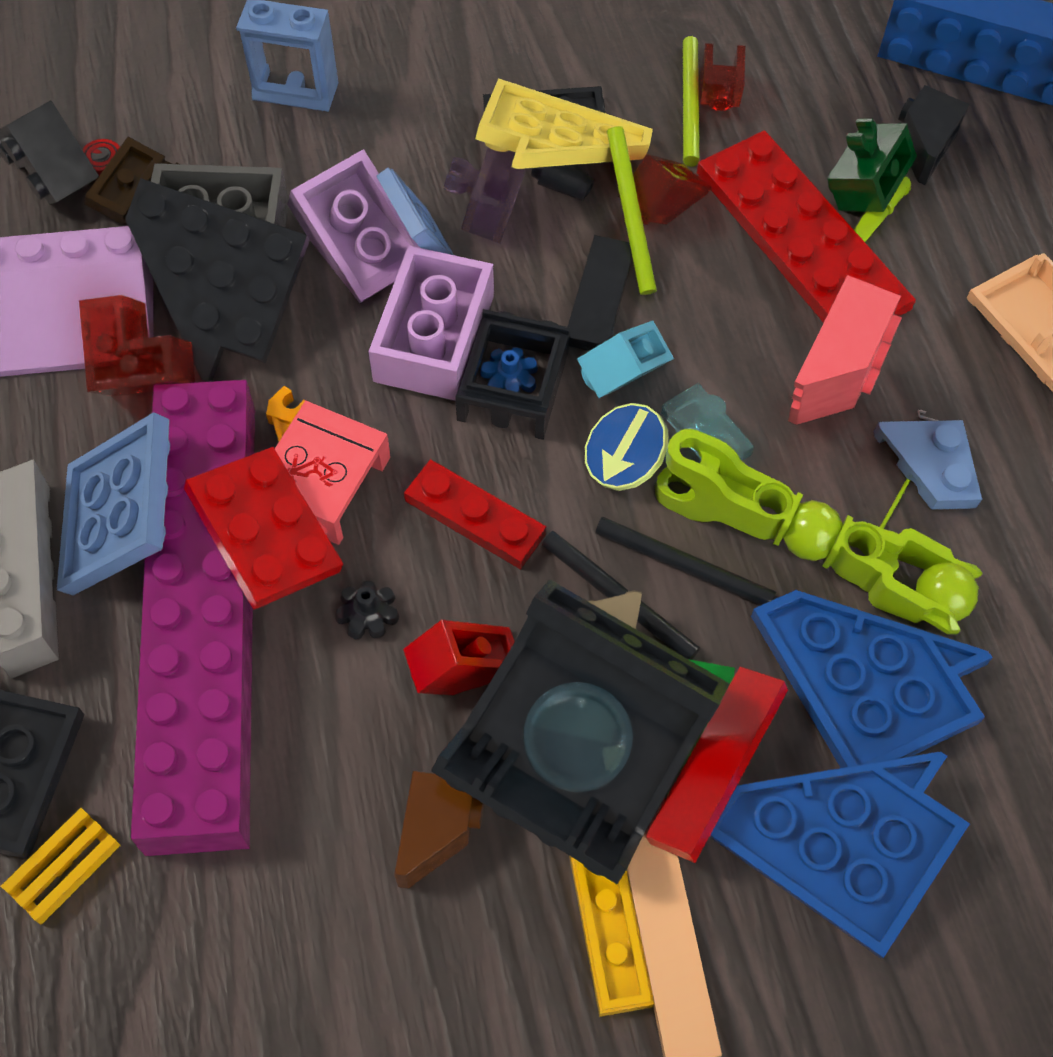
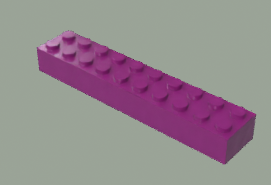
(194, 646)

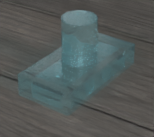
(707, 414)

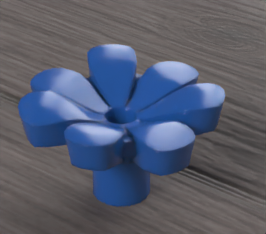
(510, 370)

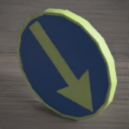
(626, 446)

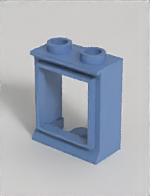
(290, 27)

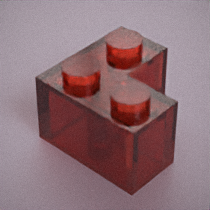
(122, 356)

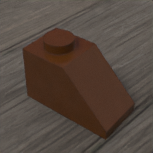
(434, 826)

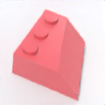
(846, 352)

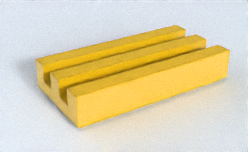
(47, 852)

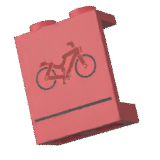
(330, 460)

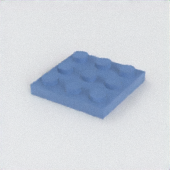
(114, 505)

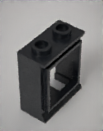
(521, 333)

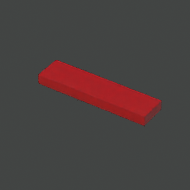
(716, 764)

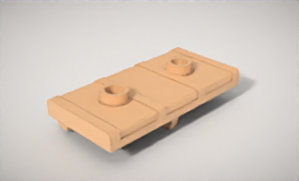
(1022, 311)

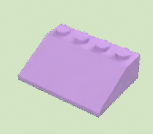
(42, 290)

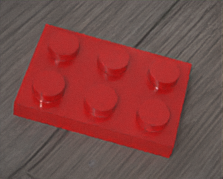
(263, 527)

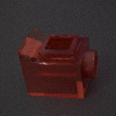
(722, 84)

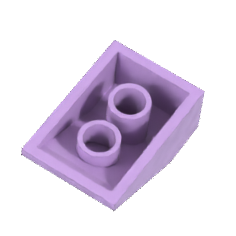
(353, 225)

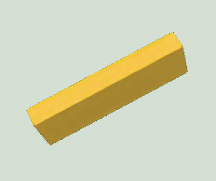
(612, 942)

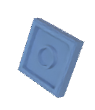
(413, 213)

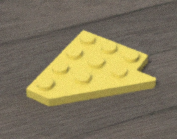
(552, 130)

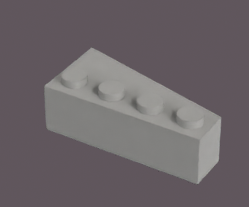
(26, 572)

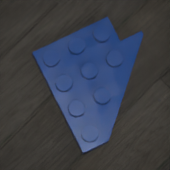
(868, 680)
(847, 841)

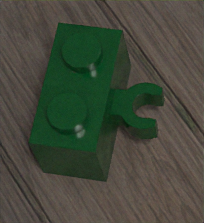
(871, 166)

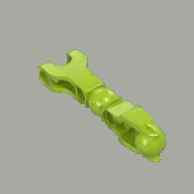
(812, 530)

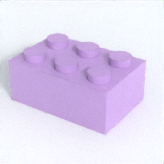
(431, 322)

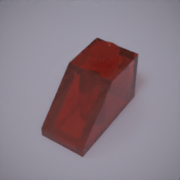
(666, 189)

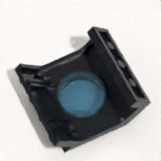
(581, 730)

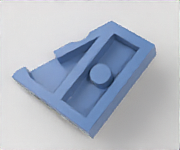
(935, 459)

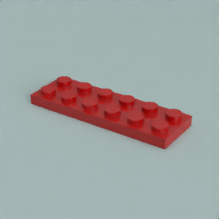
(794, 223)

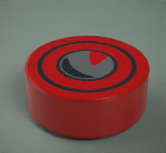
(100, 153)

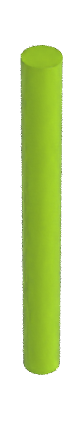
(690, 102)
(631, 210)

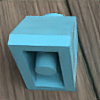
(624, 358)

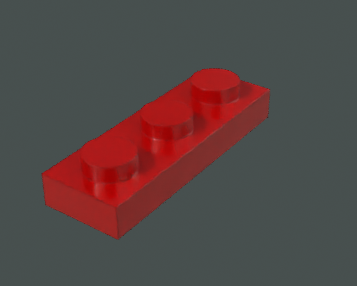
(475, 514)

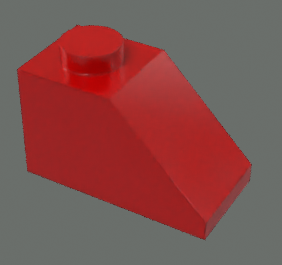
(457, 656)

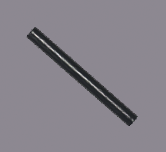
(684, 562)
(610, 588)

